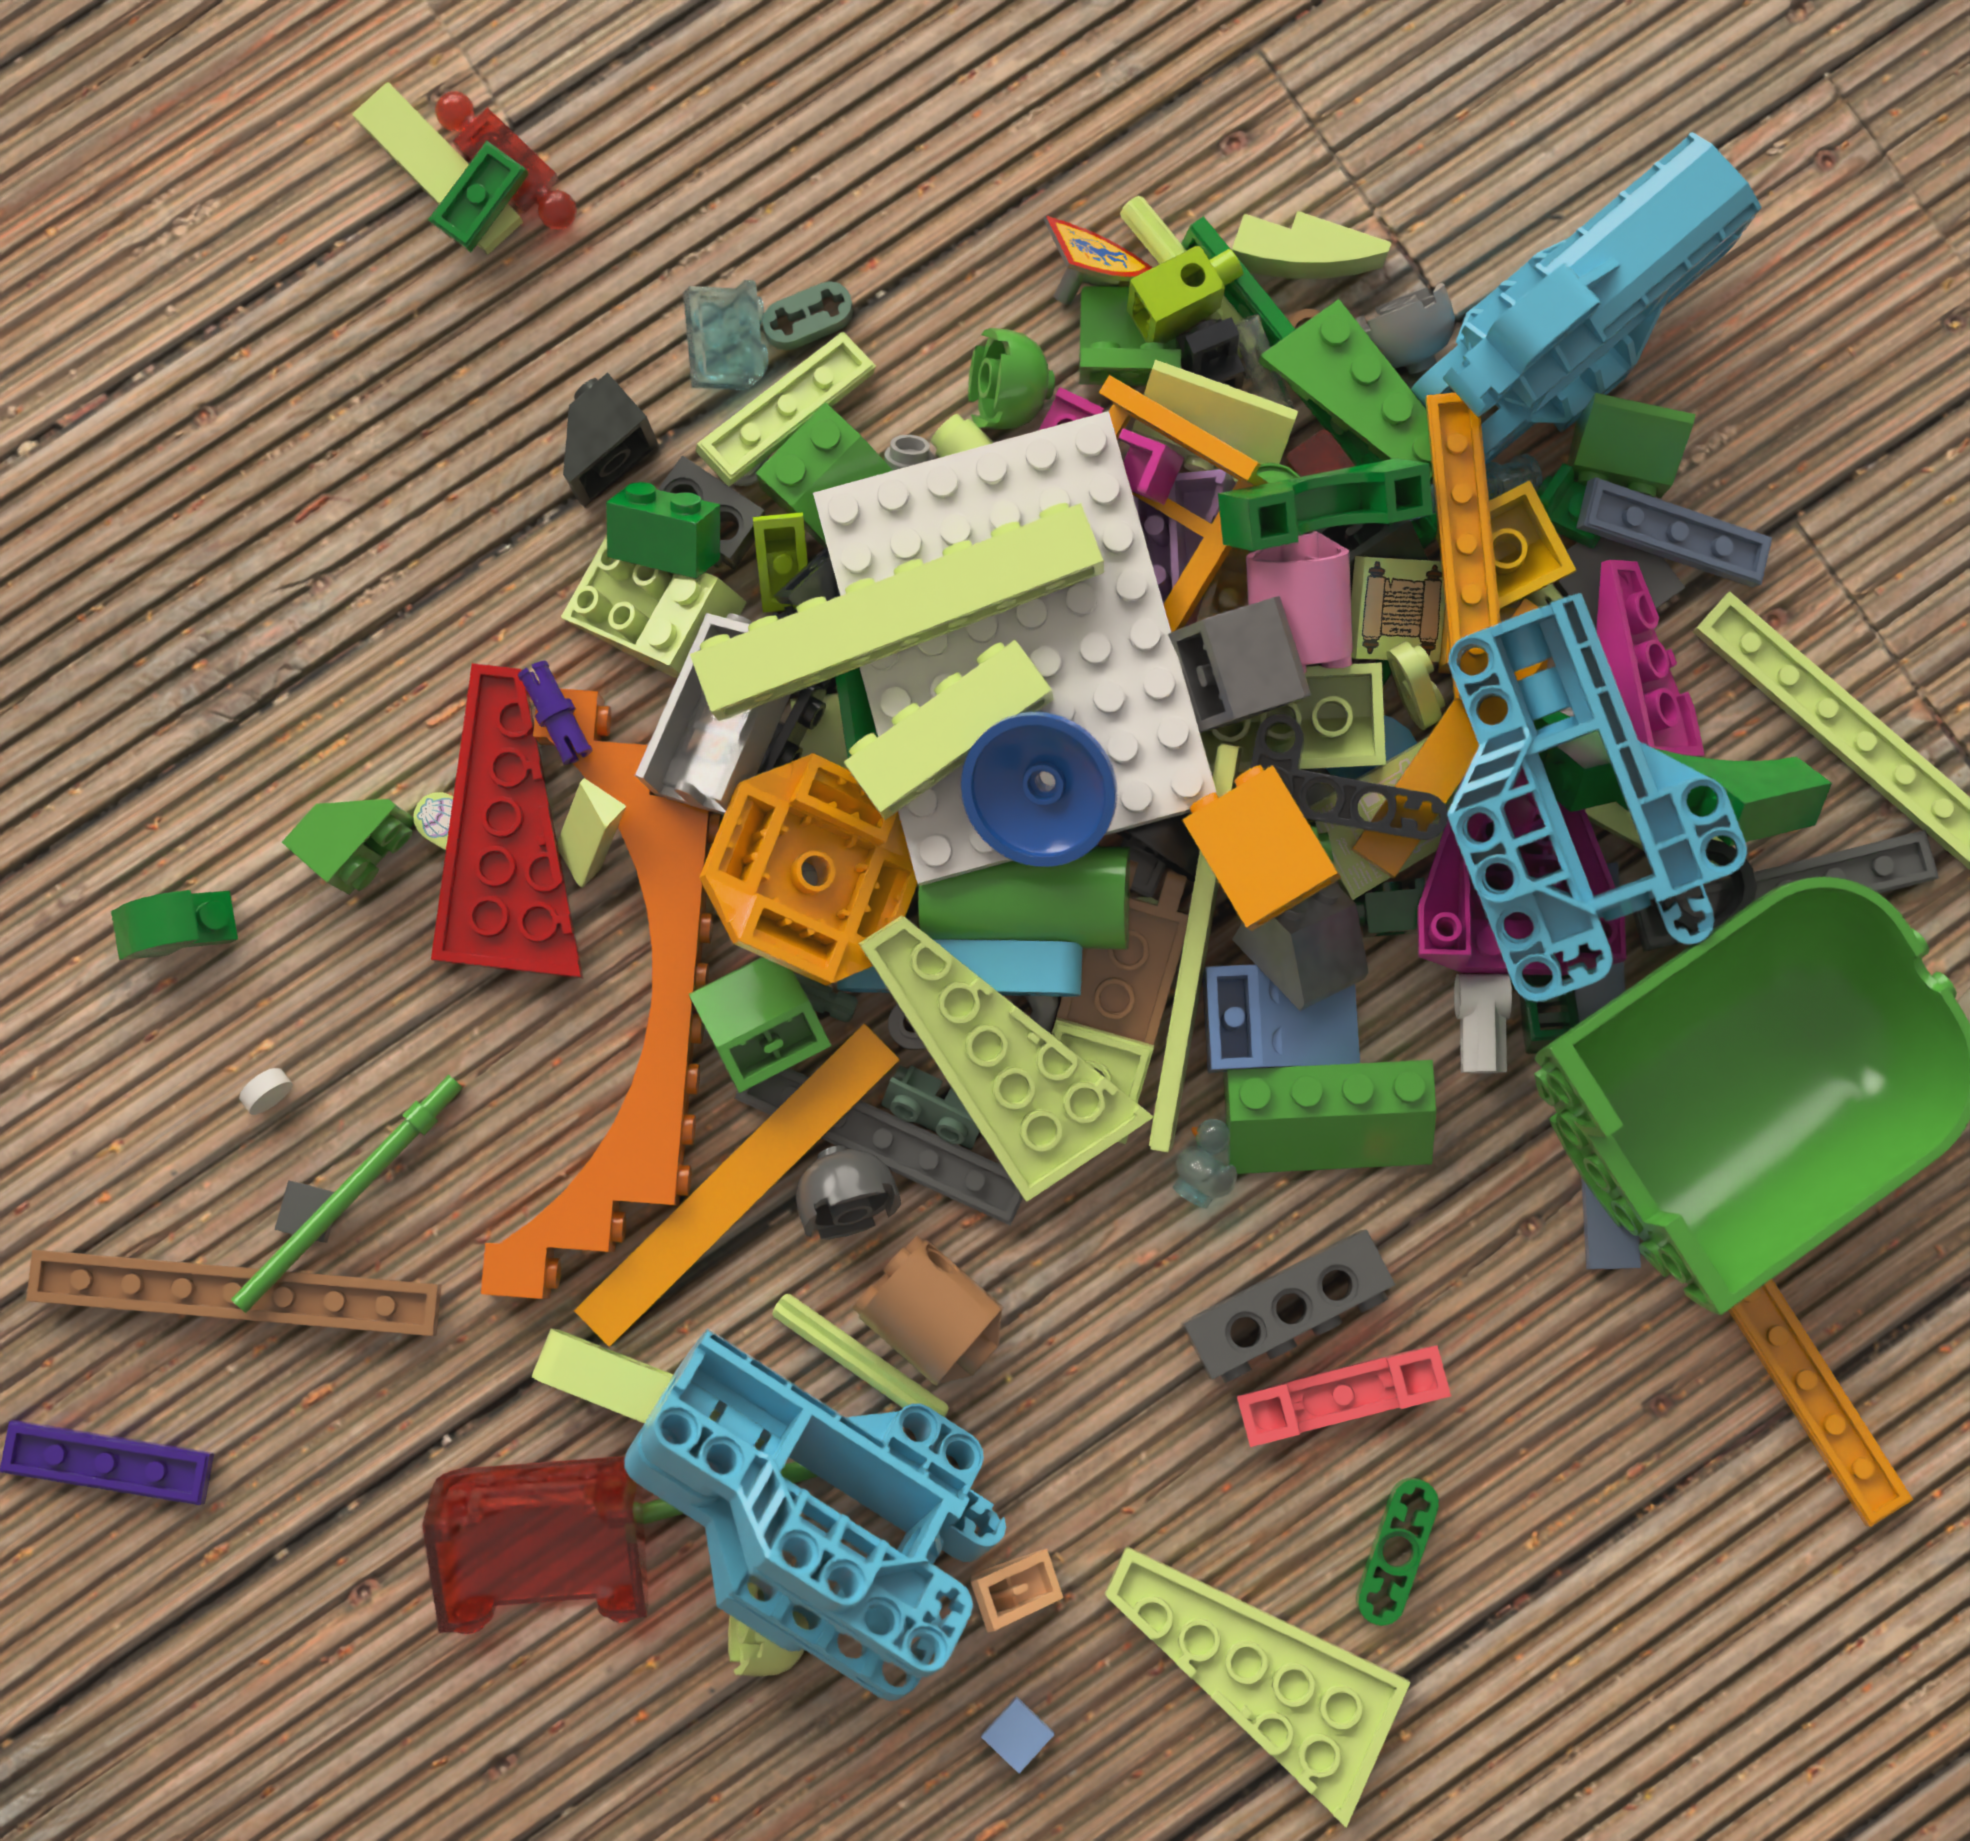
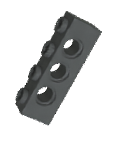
(1353, 1256)

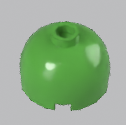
(1008, 380)

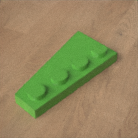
(1354, 383)

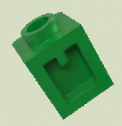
(1563, 501)

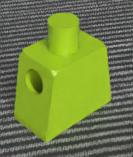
(1180, 293)

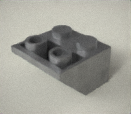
(1240, 664)

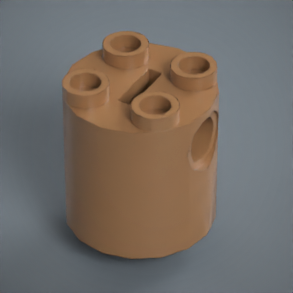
(932, 1313)

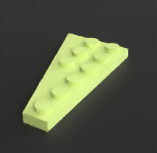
(1288, 1689)

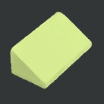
(589, 831)

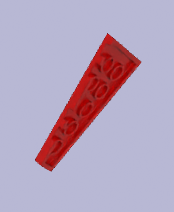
(502, 863)

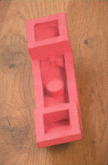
(1343, 1395)

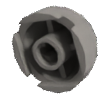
(1412, 328)

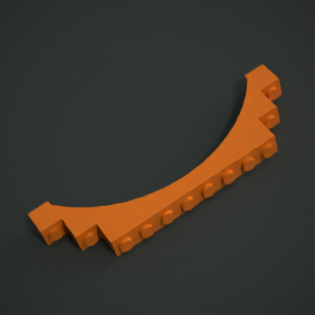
(646, 1143)

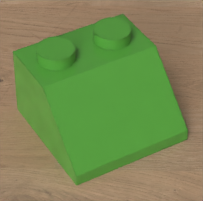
(1629, 444)

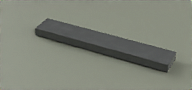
(1877, 865)
(905, 1150)

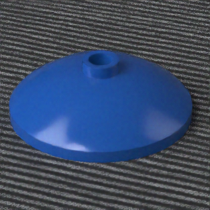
(1023, 814)

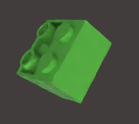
(349, 840)
(759, 1021)

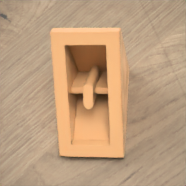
(1015, 1589)

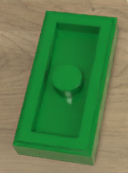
(478, 196)

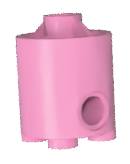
(1314, 592)

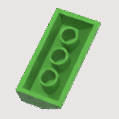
(1330, 1116)

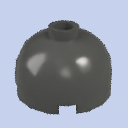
(845, 1192)

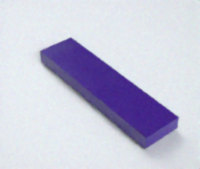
(106, 1462)

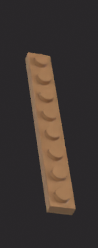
(209, 1288)

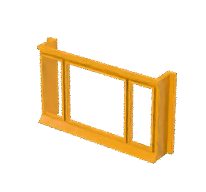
(1211, 551)

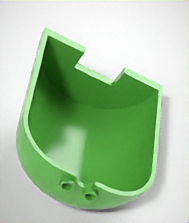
(1764, 1086)

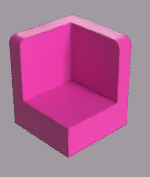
(1150, 466)

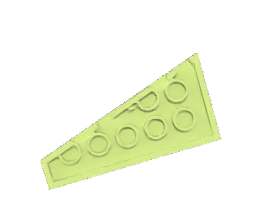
(1017, 1082)

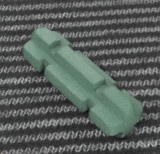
(840, 1005)

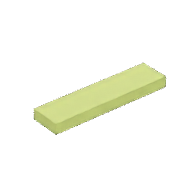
(423, 154)
(784, 408)

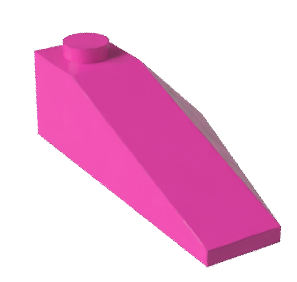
(1641, 663)

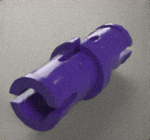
(555, 712)

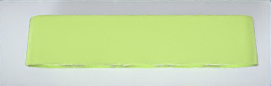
(603, 1376)

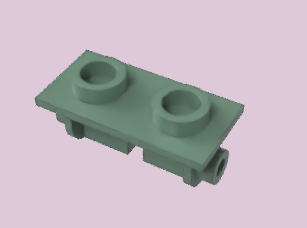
(914, 1099)

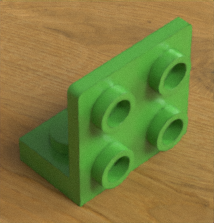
(1113, 343)

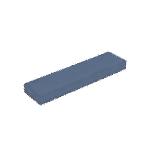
(1674, 532)

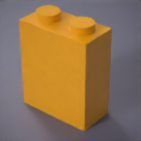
(1260, 846)

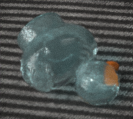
(1199, 1171)

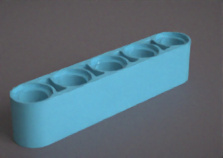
(1005, 965)

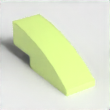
(1308, 249)

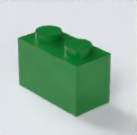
(663, 530)

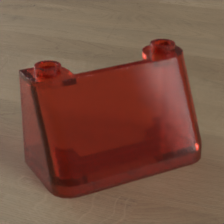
(535, 1539)

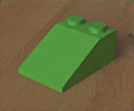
(817, 458)

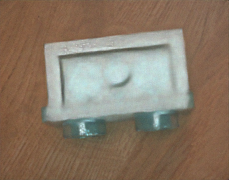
(725, 336)

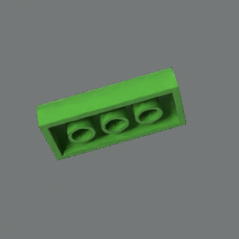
(1023, 902)

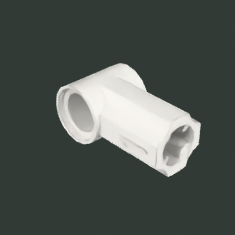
(1483, 1006)

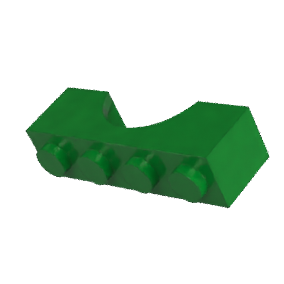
(1360, 494)

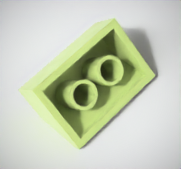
(1231, 415)

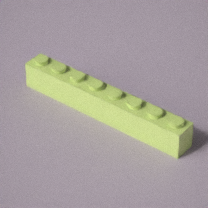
(897, 611)

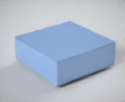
(1017, 1734)

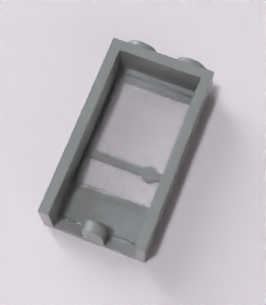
(695, 754)

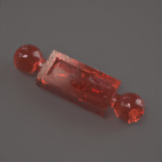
(456, 113)

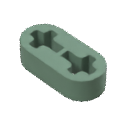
(803, 305)

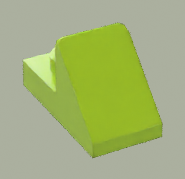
(779, 553)

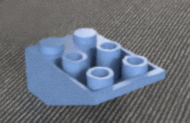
(1259, 1027)

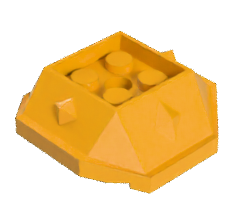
(816, 817)

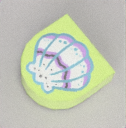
(433, 817)

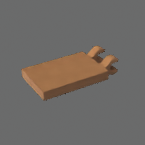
(1130, 987)

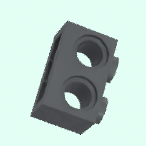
(690, 478)

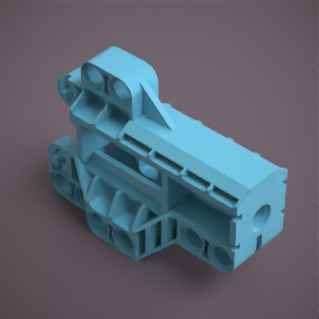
(1589, 303)
(1649, 780)
(755, 1512)

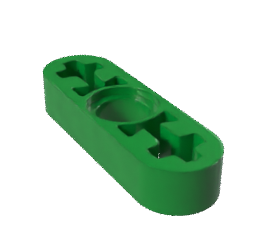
(1373, 1584)

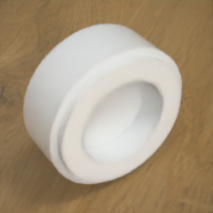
(265, 1091)

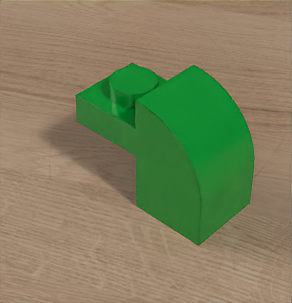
(173, 921)

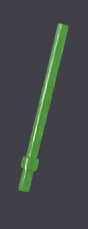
(418, 1119)

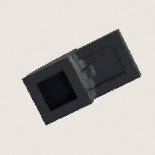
(1212, 352)

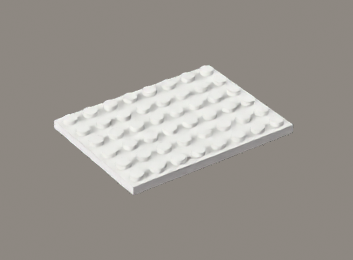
(1092, 642)

